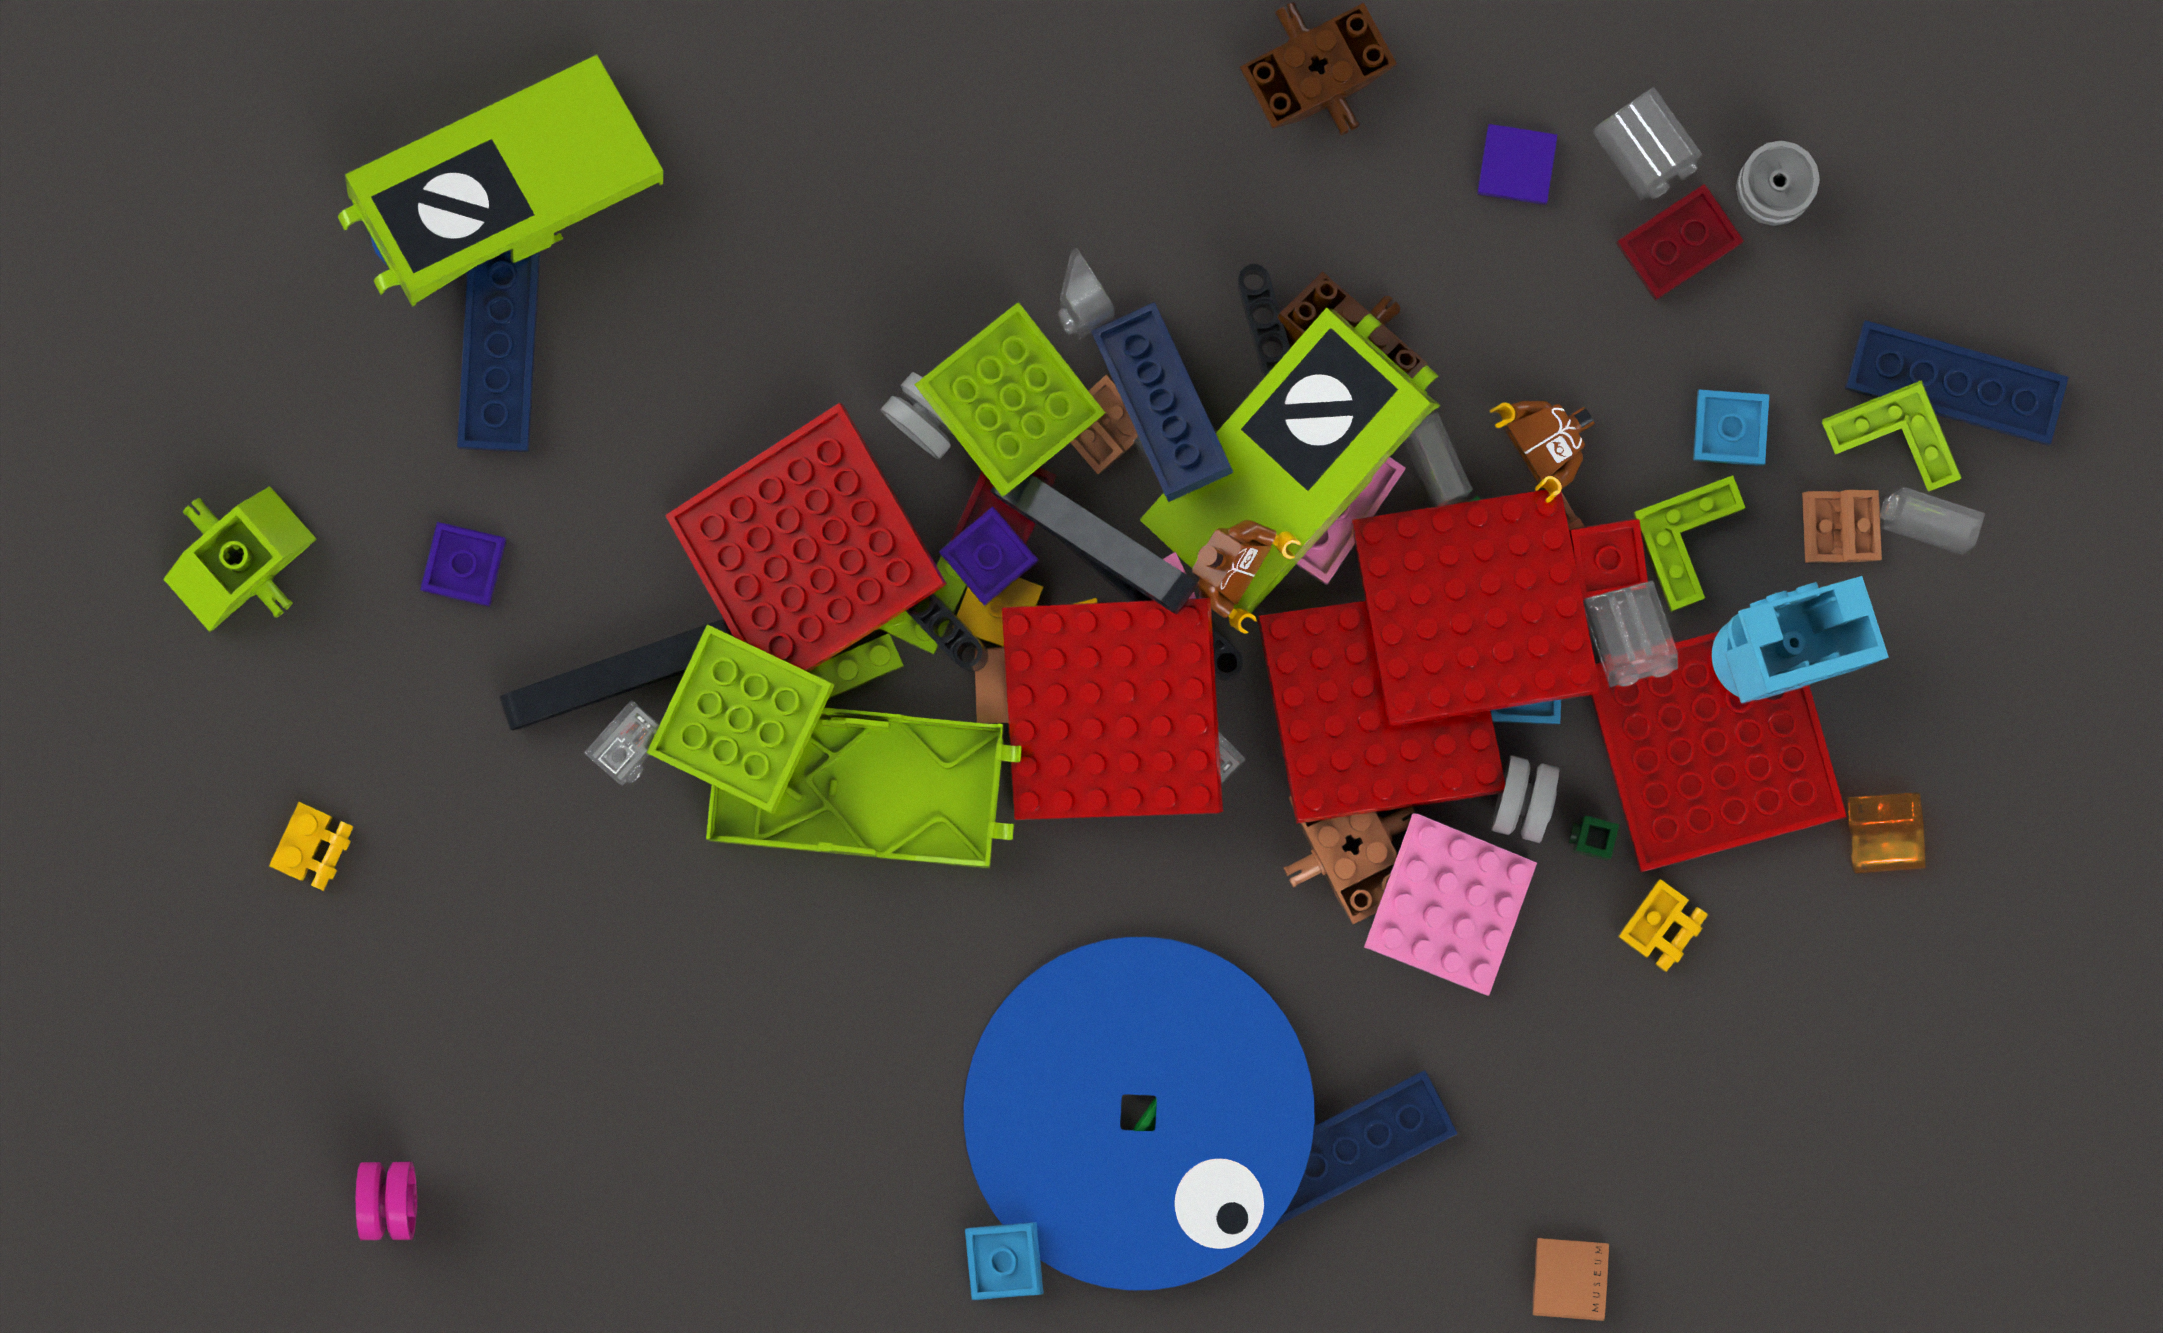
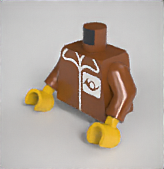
(1546, 440)
(1231, 562)

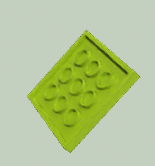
(1010, 399)
(740, 719)

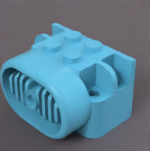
(1797, 640)

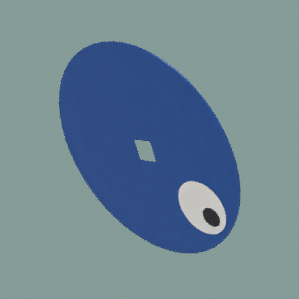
(1227, 1112)

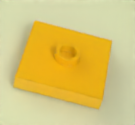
(987, 620)

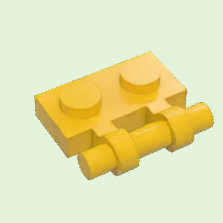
(301, 841)
(1654, 918)

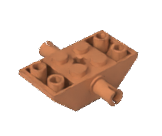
(1358, 878)

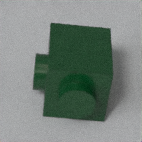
(1594, 837)

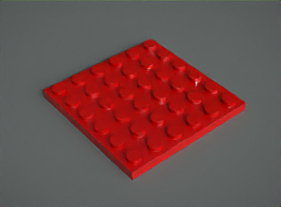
(807, 545)
(1475, 607)
(1112, 709)
(1337, 729)
(1705, 768)

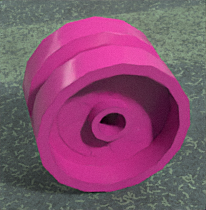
(386, 1201)

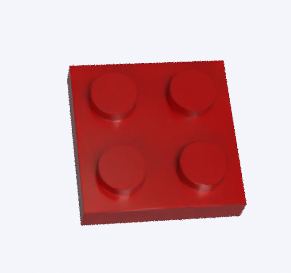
(1609, 556)

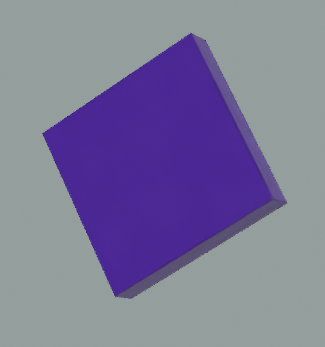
(1517, 164)
(988, 556)
(463, 564)

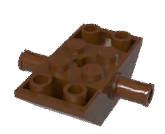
(1351, 57)
(1324, 294)

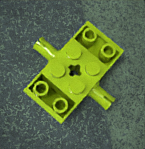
(262, 531)

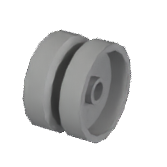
(1765, 200)
(917, 421)
(1530, 800)

